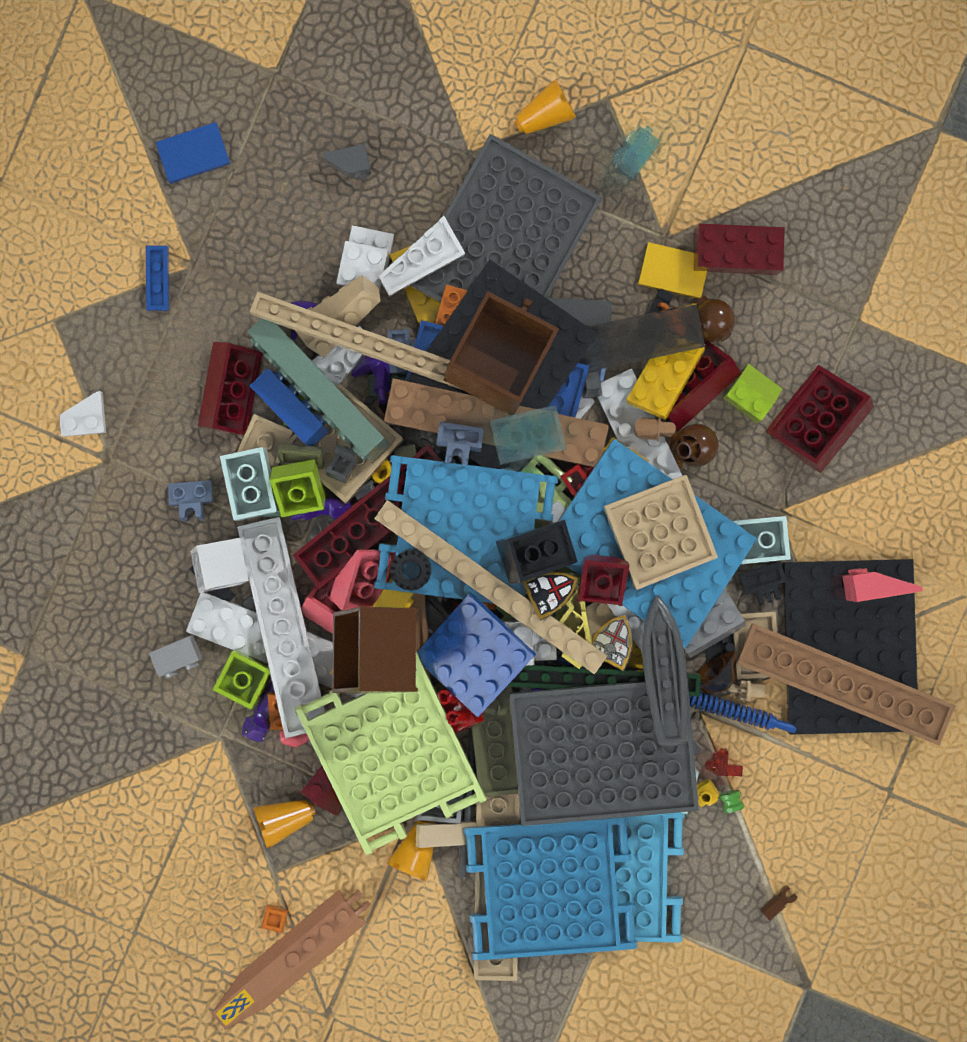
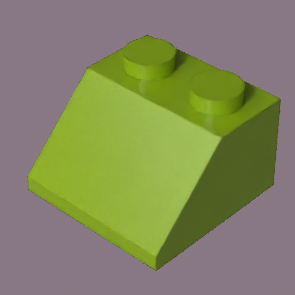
(753, 394)

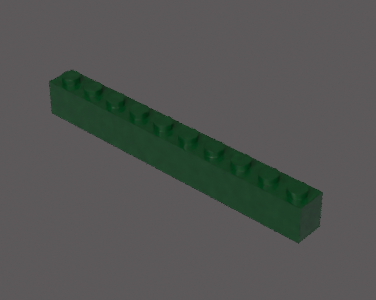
(570, 676)

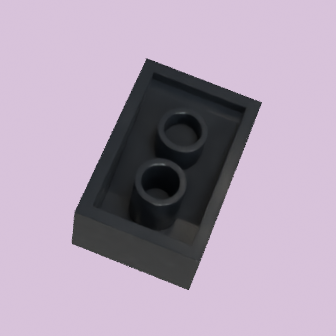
(536, 552)

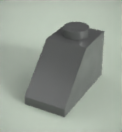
(350, 161)

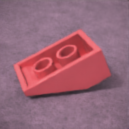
(356, 580)
(866, 585)

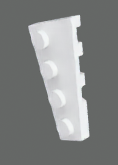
(430, 253)
(337, 363)

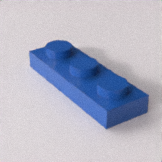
(157, 278)

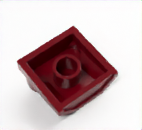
(603, 579)

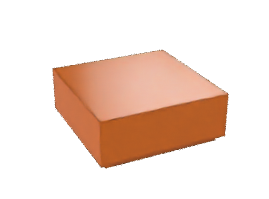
(274, 918)

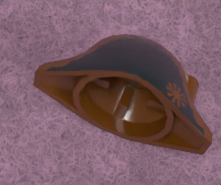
(718, 673)

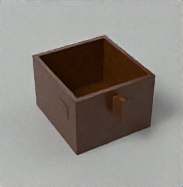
(500, 353)
(374, 650)

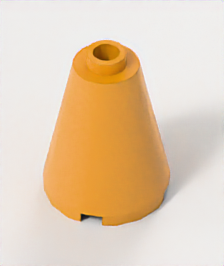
(545, 110)
(282, 819)
(410, 858)

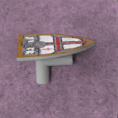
(615, 641)

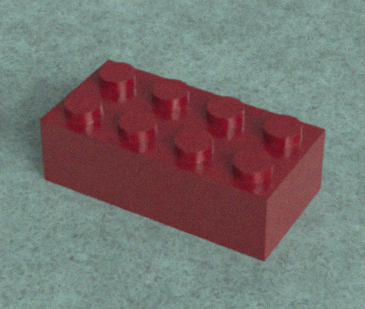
(739, 249)

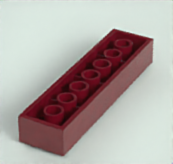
(352, 531)

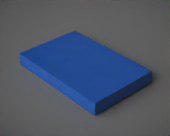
(193, 153)

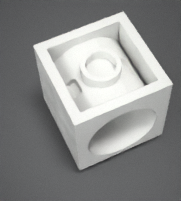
(220, 565)

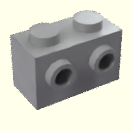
(175, 656)

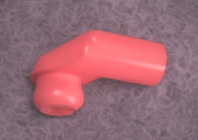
(294, 741)

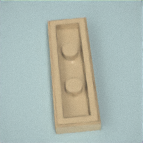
(442, 834)

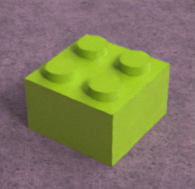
(297, 488)
(243, 679)

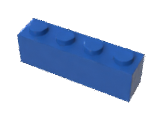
(289, 407)

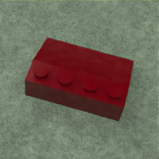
(820, 418)

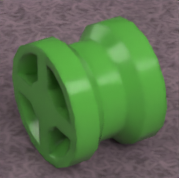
(731, 801)

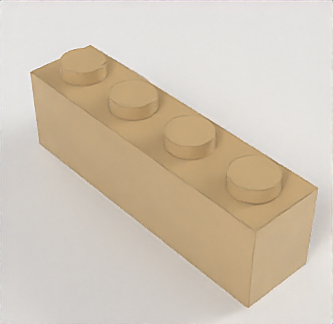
(348, 306)

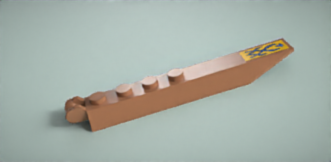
(290, 958)

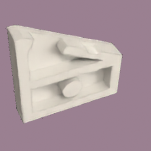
(85, 417)

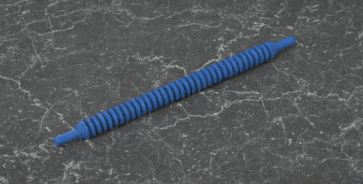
(763, 720)

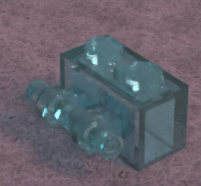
(636, 152)

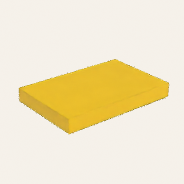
(671, 271)

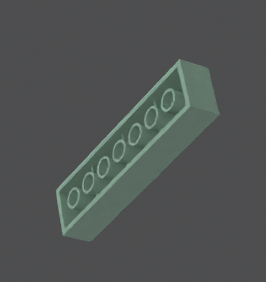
(322, 392)

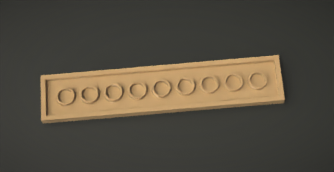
(494, 811)

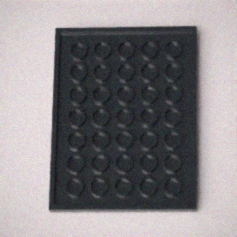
(563, 356)
(865, 633)

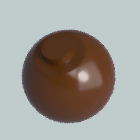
(715, 318)
(696, 445)

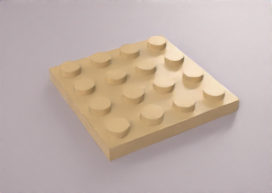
(364, 469)
(660, 532)

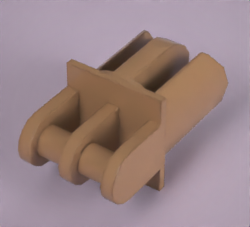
(653, 429)

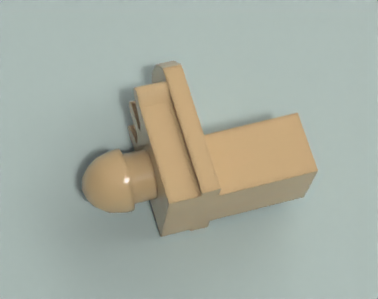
(746, 689)

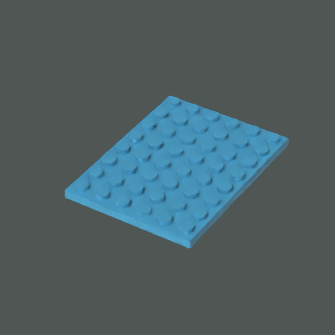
(686, 594)

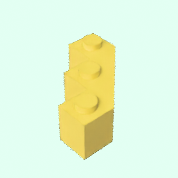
(577, 620)

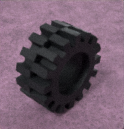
(401, 580)

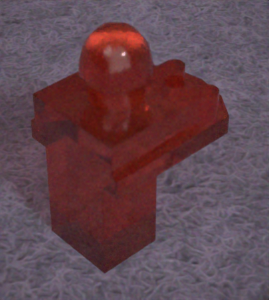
(721, 766)

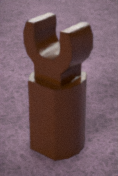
(778, 903)

